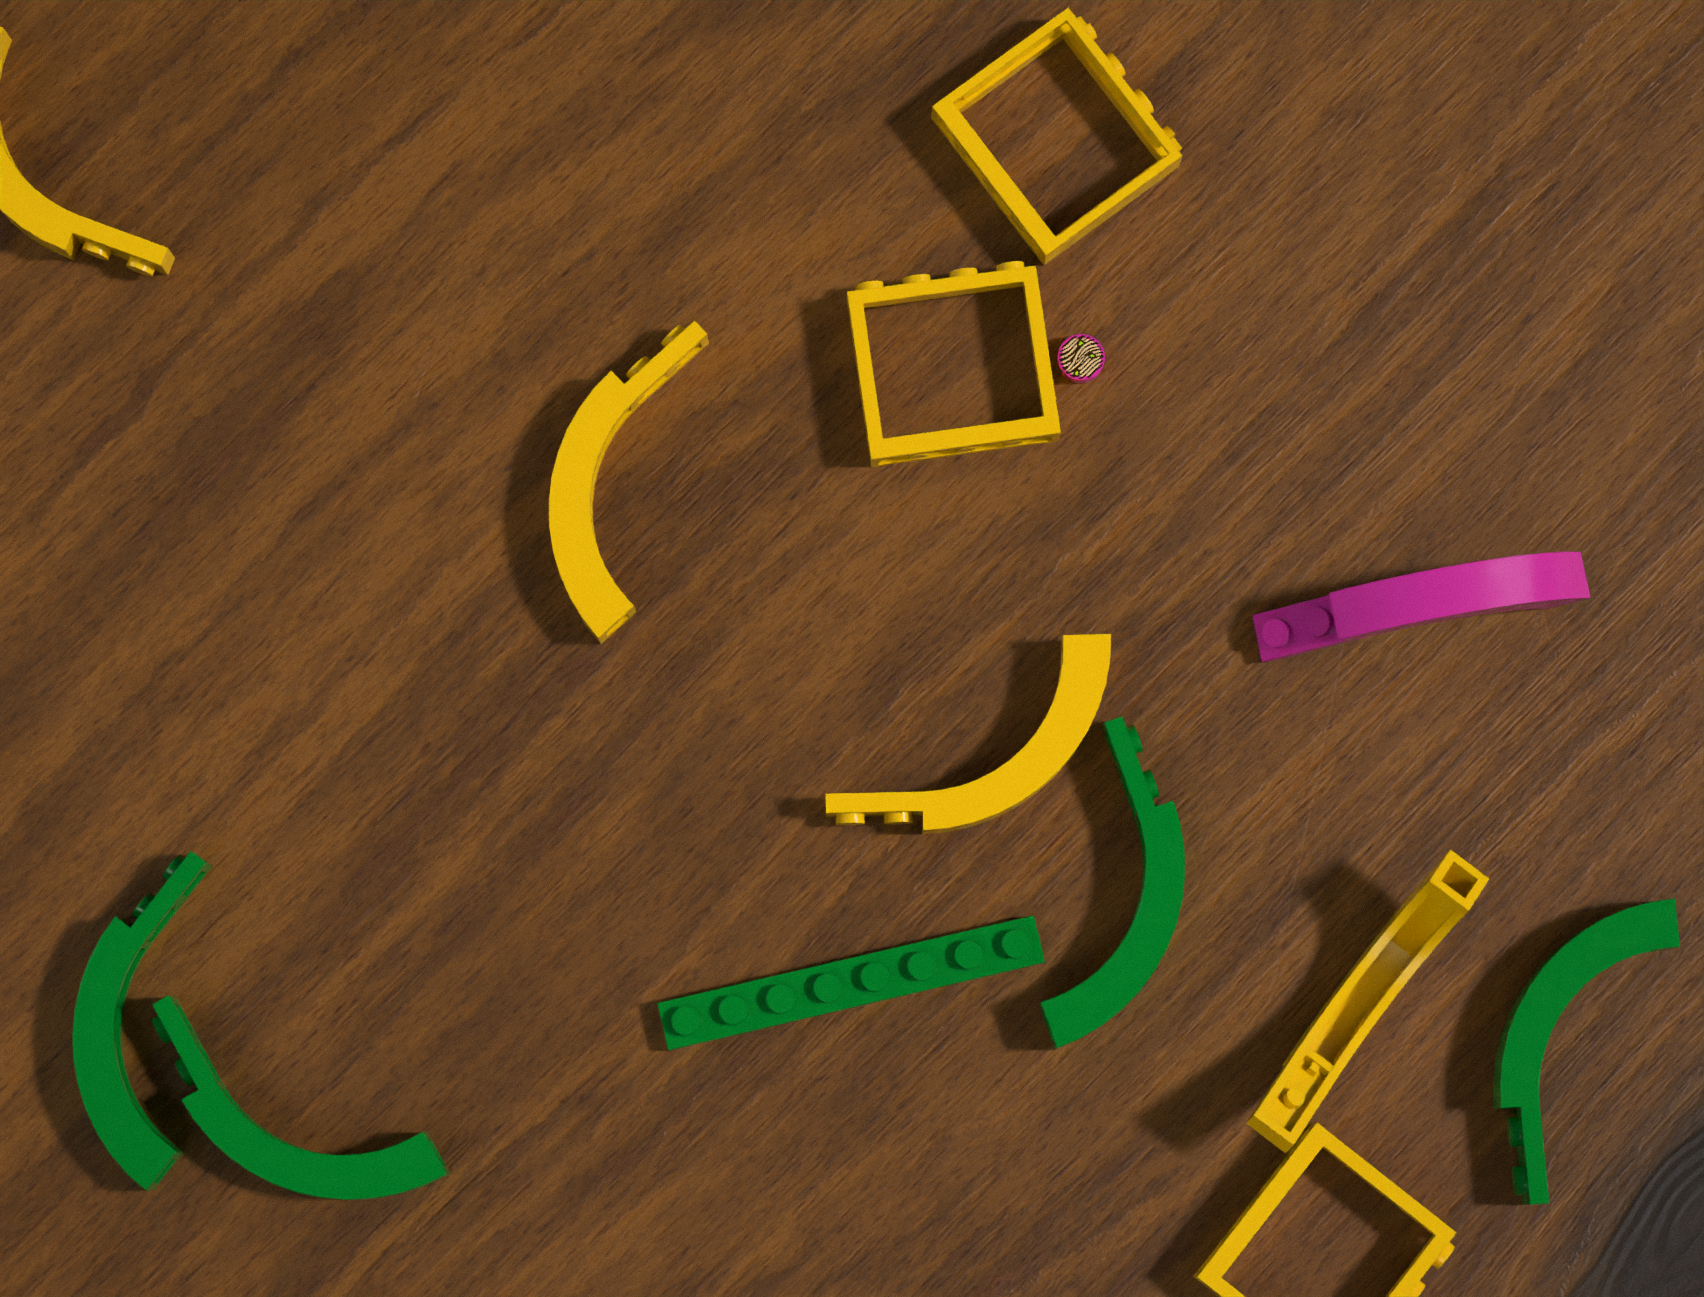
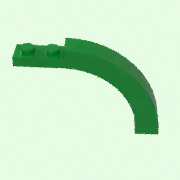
(1157, 911)
(1538, 1008)
(98, 1025)
(347, 1177)

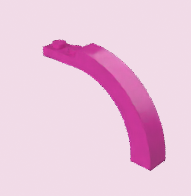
(1422, 599)

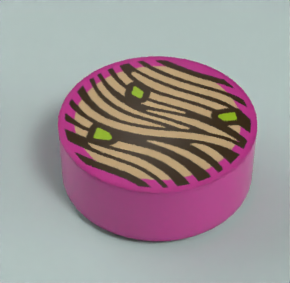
(1080, 358)

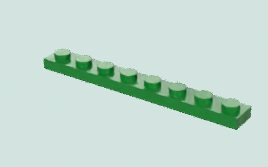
(851, 983)

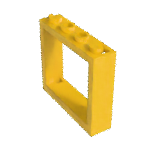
(1109, 76)
(965, 439)
(1280, 1182)

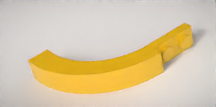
(62, 229)
(576, 471)
(1074, 706)
(1364, 996)

